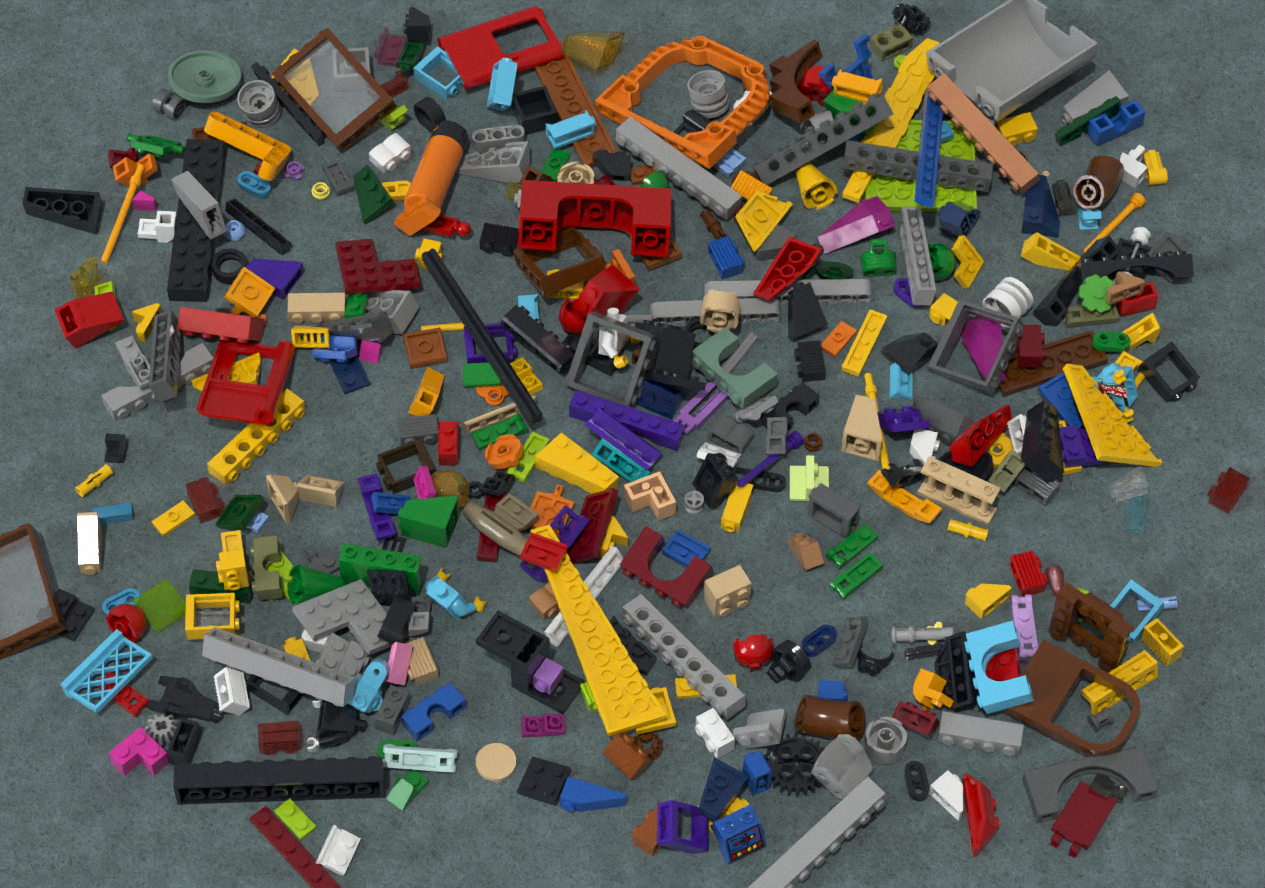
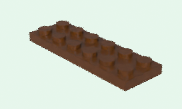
(1070, 350)

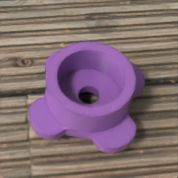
(294, 166)

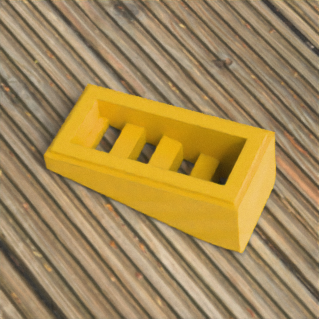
(296, 337)

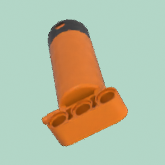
(433, 177)

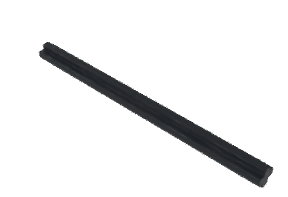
(482, 337)

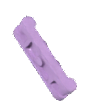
(1024, 622)

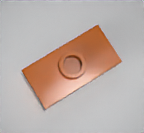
(838, 339)

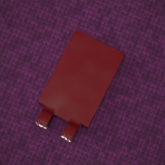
(1081, 818)

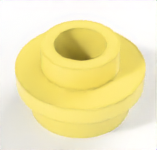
(320, 186)

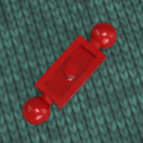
(447, 226)

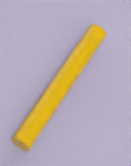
(445, 327)

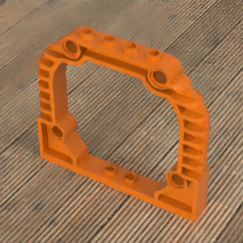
(719, 137)

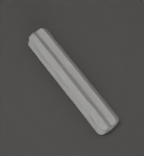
(739, 354)

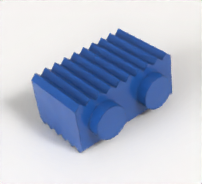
(725, 257)
(758, 771)

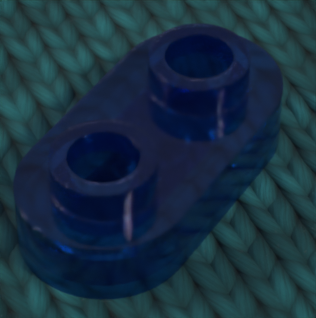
(818, 641)

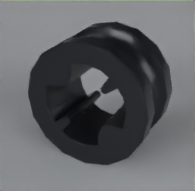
(476, 495)

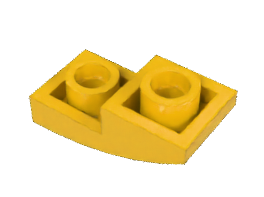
(526, 375)

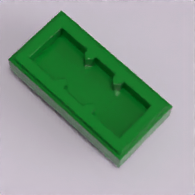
(554, 163)

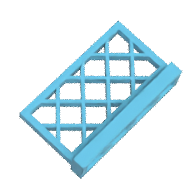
(96, 664)

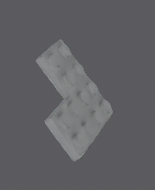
(346, 607)

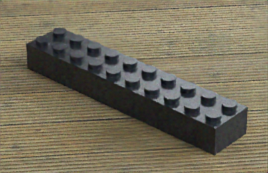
(191, 246)
(279, 780)

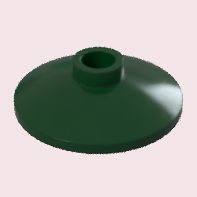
(834, 270)

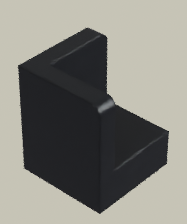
(115, 448)

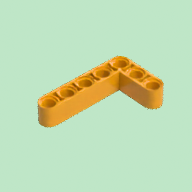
(251, 141)

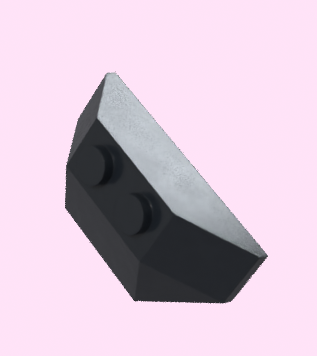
(954, 667)

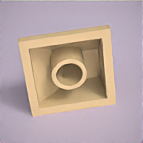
(284, 495)

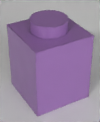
(548, 676)

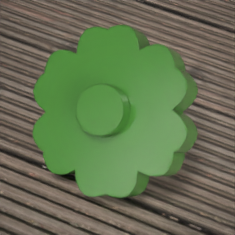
(1094, 293)

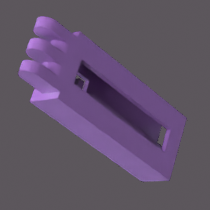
(706, 410)

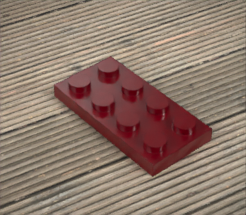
(598, 510)

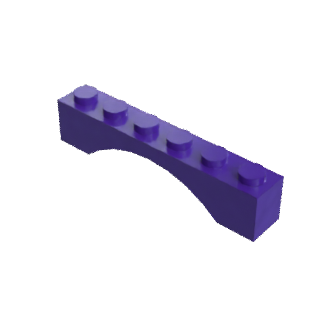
(657, 429)

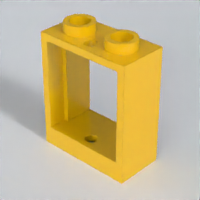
(201, 601)

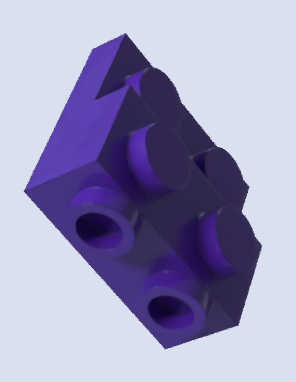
(902, 419)
(1077, 447)

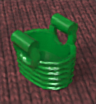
(878, 262)

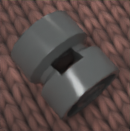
(168, 104)

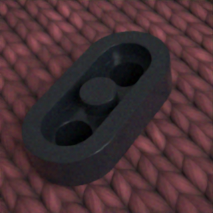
(916, 782)

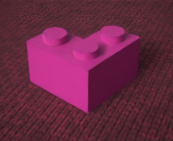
(139, 749)

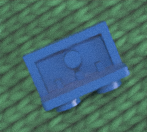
(340, 348)

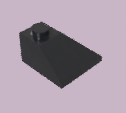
(911, 350)

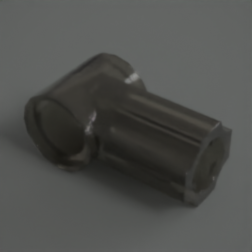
(1063, 199)

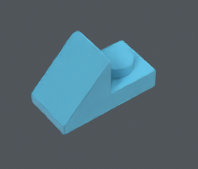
(1088, 218)

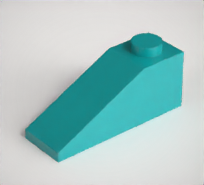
(618, 461)

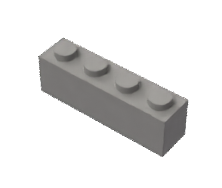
(980, 733)

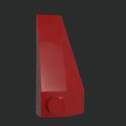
(788, 265)
(979, 437)

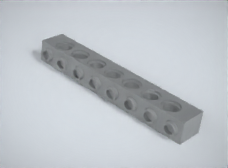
(725, 705)

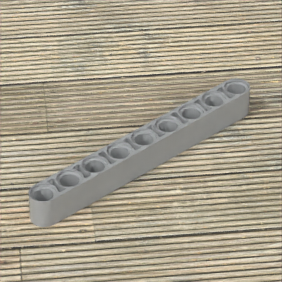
(825, 290)

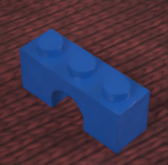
(1103, 129)
(445, 700)

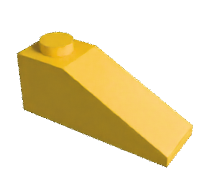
(1048, 253)

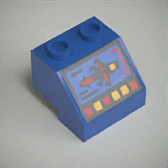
(738, 834)

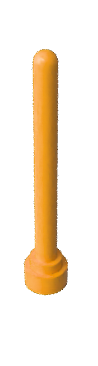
(1136, 201)

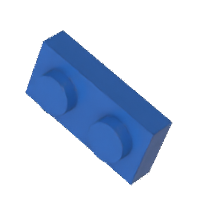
(388, 502)

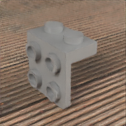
(761, 729)

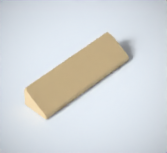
(491, 417)

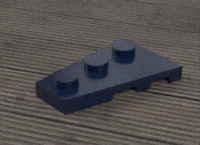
(721, 789)

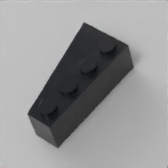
(64, 207)
(1043, 442)

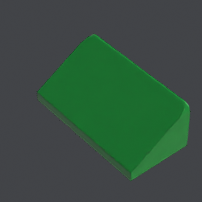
(479, 375)

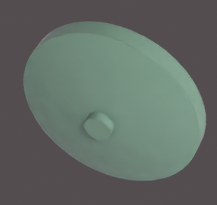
(204, 76)

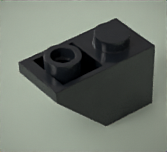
(417, 25)
(613, 165)

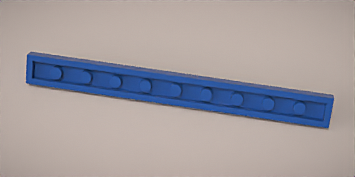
(928, 153)

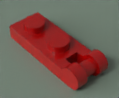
(126, 697)

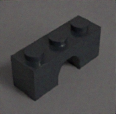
(800, 398)

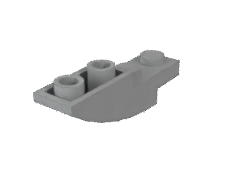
(134, 361)

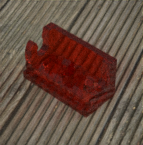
(396, 85)

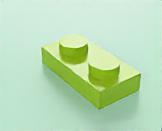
(295, 819)

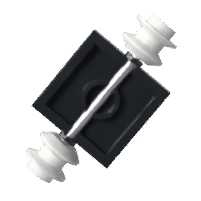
(1135, 247)

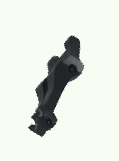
(185, 701)

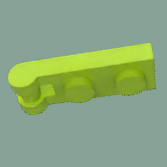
(532, 447)

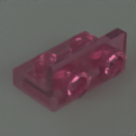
(389, 48)

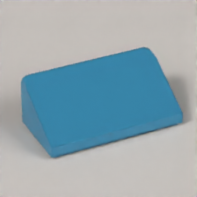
(114, 513)

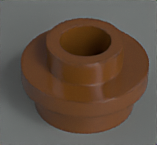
(813, 437)

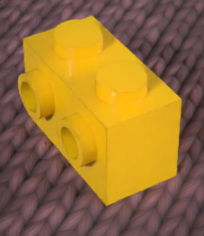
(232, 570)

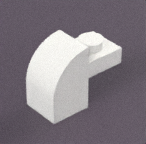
(1133, 171)
(160, 228)

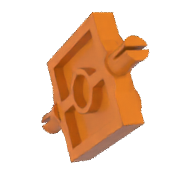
(549, 506)

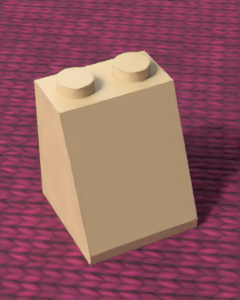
(862, 430)

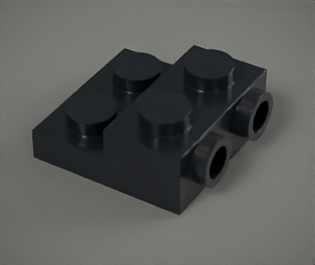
(715, 478)
(75, 614)

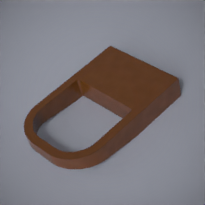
(1053, 678)

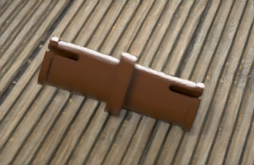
(713, 224)

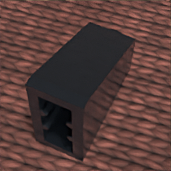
(803, 311)

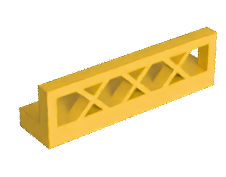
(1132, 671)

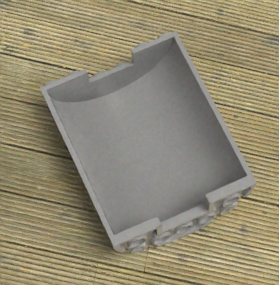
(1010, 57)

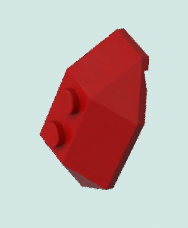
(980, 813)

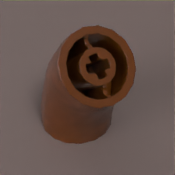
(1098, 182)
(829, 717)

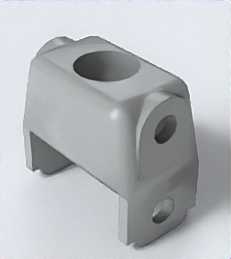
(842, 766)

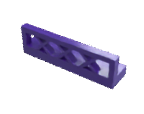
(624, 439)
(566, 537)

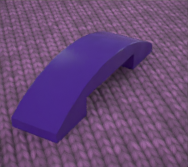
(380, 522)

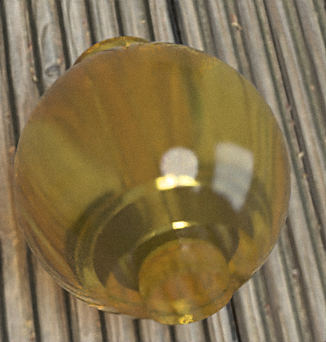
(451, 484)

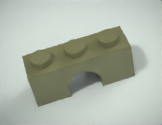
(265, 552)

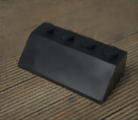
(536, 338)

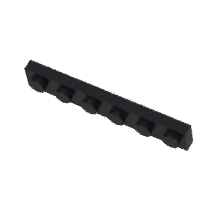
(292, 108)

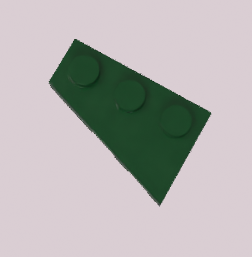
(371, 194)

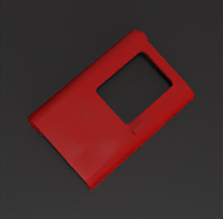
(476, 51)
(244, 400)

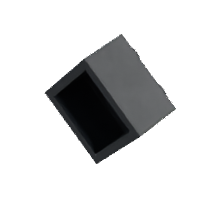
(534, 109)

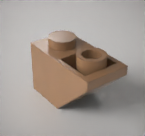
(806, 551)

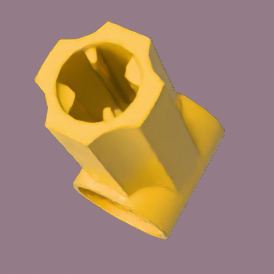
(1155, 172)

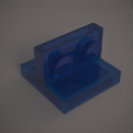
(660, 398)

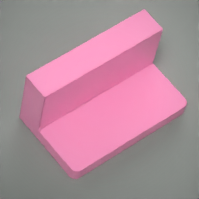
(399, 663)

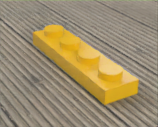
(864, 343)

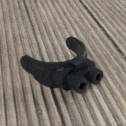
(872, 665)

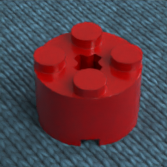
(813, 86)

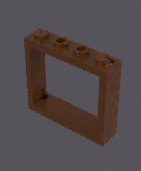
(566, 277)

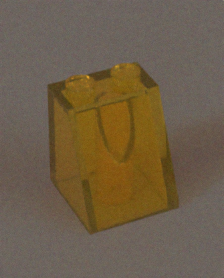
(593, 48)

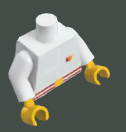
(613, 341)

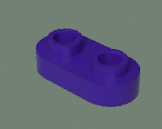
(904, 295)

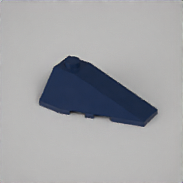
(1040, 211)

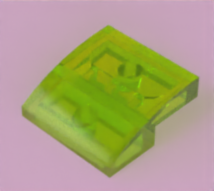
(161, 605)

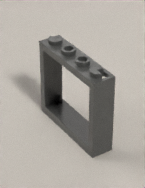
(952, 333)
(583, 348)

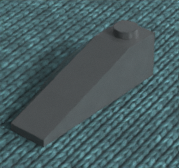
(363, 327)

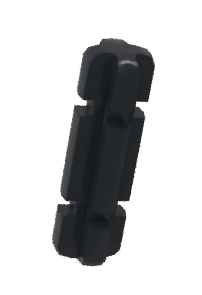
(922, 651)

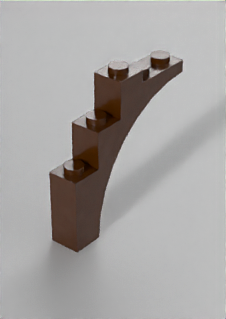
(786, 79)

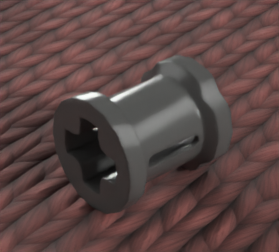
(1100, 719)

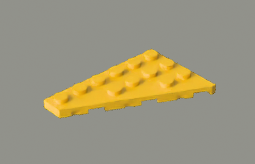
(1107, 430)

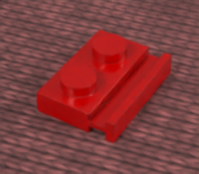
(543, 552)

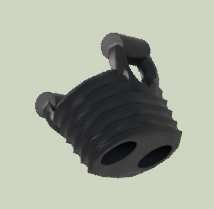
(791, 659)

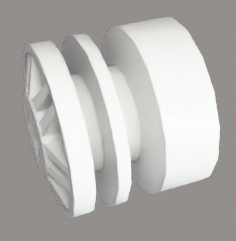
(1009, 298)

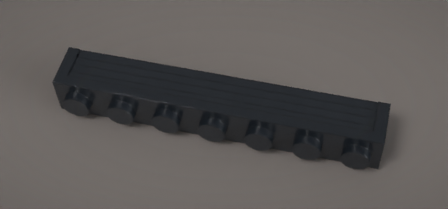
(258, 226)

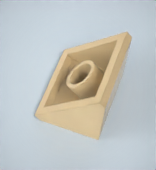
(320, 490)

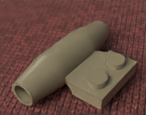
(504, 523)

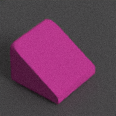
(144, 202)
(370, 351)

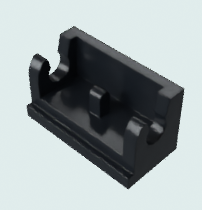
(903, 475)

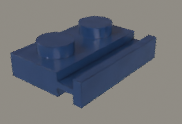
(350, 375)

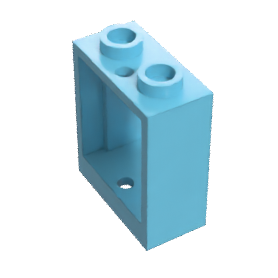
(428, 64)
(502, 84)
(1146, 597)

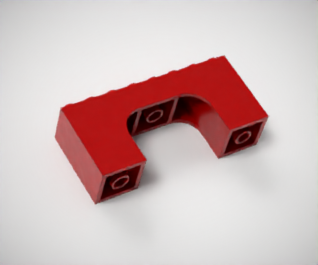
(556, 205)

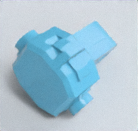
(368, 687)

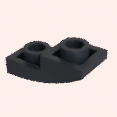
(498, 483)

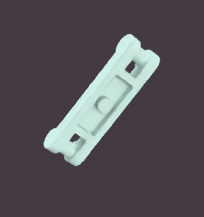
(419, 758)

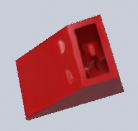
(88, 317)

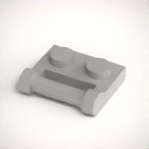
(755, 409)

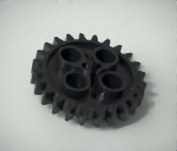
(795, 748)

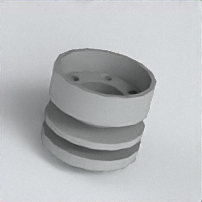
(708, 93)
(259, 104)

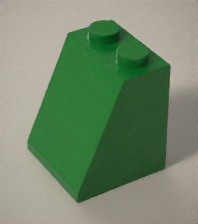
(838, 103)
(429, 519)

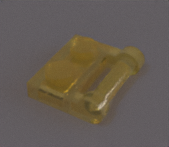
(80, 280)

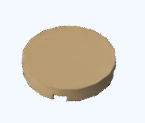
(496, 762)

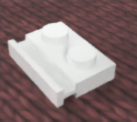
(733, 458)
(338, 850)

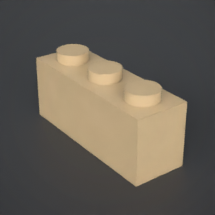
(315, 307)

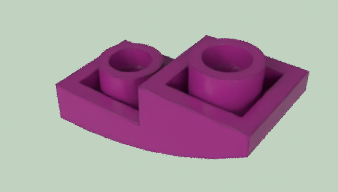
(542, 726)

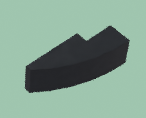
(594, 359)

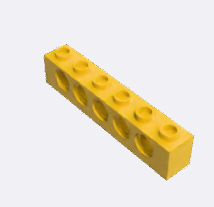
(246, 440)

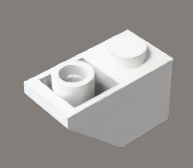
(924, 444)

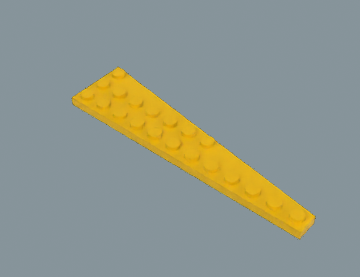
(611, 675)

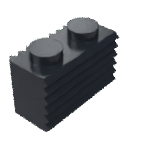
(499, 239)
(811, 361)
(184, 741)

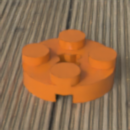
(498, 457)

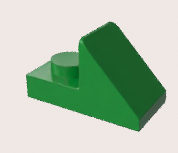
(407, 789)

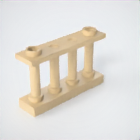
(954, 499)

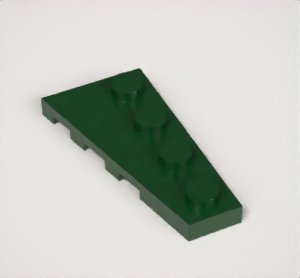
(1080, 125)

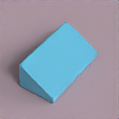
(900, 382)

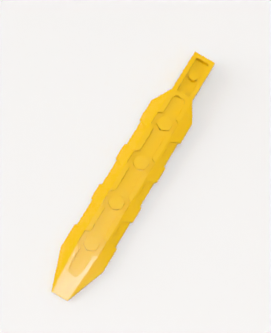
(903, 98)

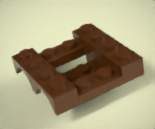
(1073, 605)

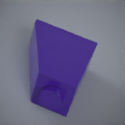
(278, 273)

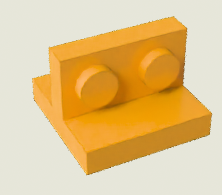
(248, 293)

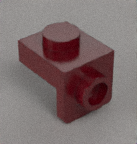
(116, 156)

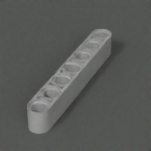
(683, 311)

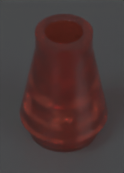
(1055, 578)

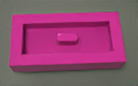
(424, 483)

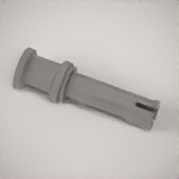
(916, 634)

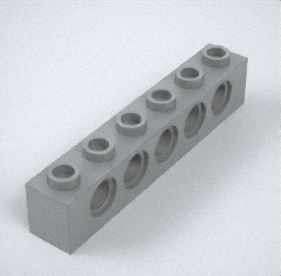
(916, 256)

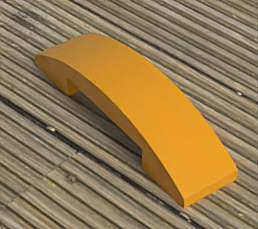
(904, 501)

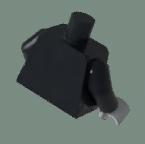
(334, 724)

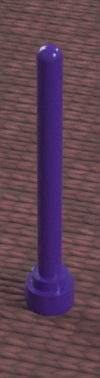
(794, 440)

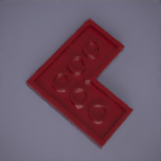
(364, 274)

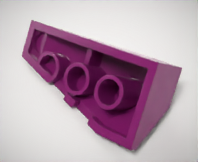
(860, 223)
(983, 342)

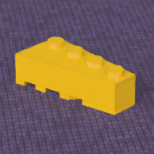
(576, 466)

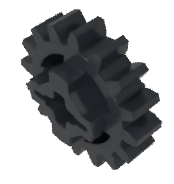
(911, 17)

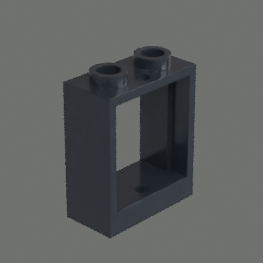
(1156, 380)
(285, 705)

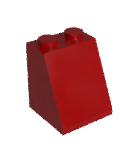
(606, 291)

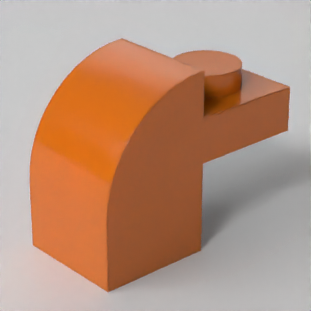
(126, 168)

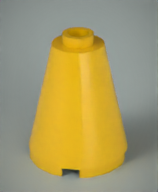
(815, 187)

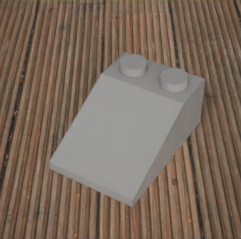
(399, 306)

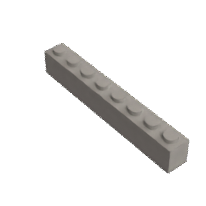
(678, 168)
(278, 666)
(824, 837)

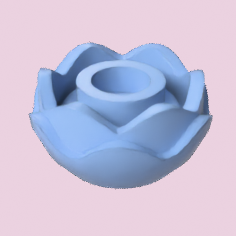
(239, 232)

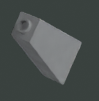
(1094, 96)
(200, 204)

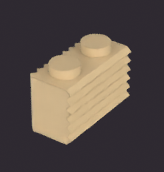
(421, 665)

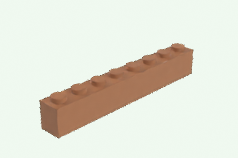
(983, 133)

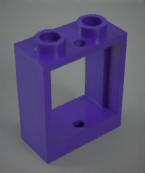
(495, 330)
(668, 834)

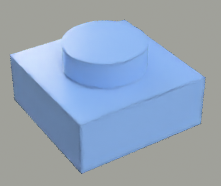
(258, 521)

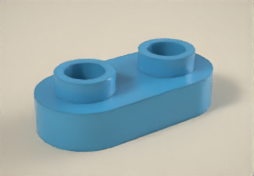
(255, 184)
(119, 598)

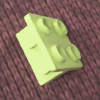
(806, 478)

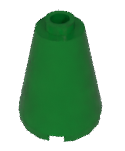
(311, 583)

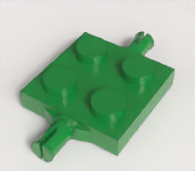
(154, 144)

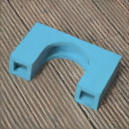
(983, 646)

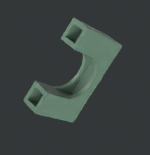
(741, 389)

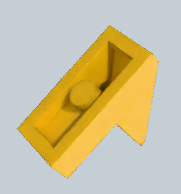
(145, 318)
(1144, 330)
(614, 535)

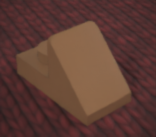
(1125, 287)

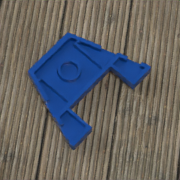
(859, 67)

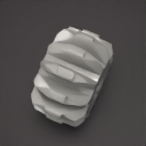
(161, 723)

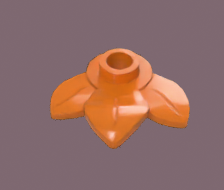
(490, 391)

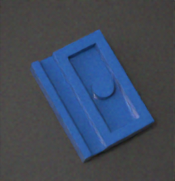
(684, 547)

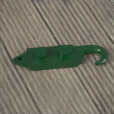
(410, 55)

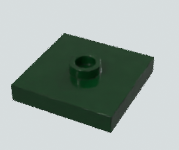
(239, 511)

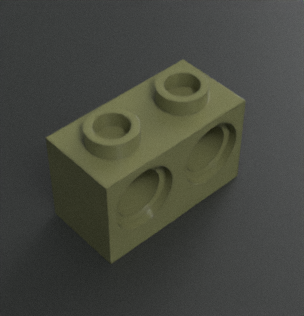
(891, 42)
(1007, 471)

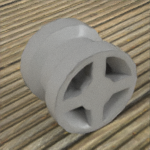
(694, 497)

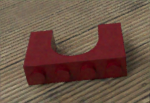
(680, 590)

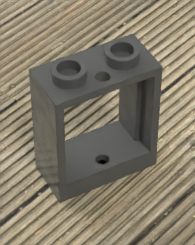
(833, 510)

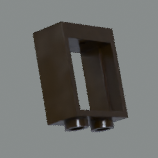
(399, 453)

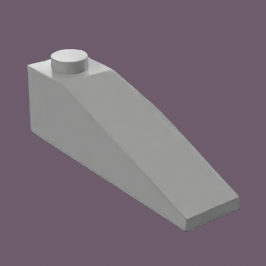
(497, 164)

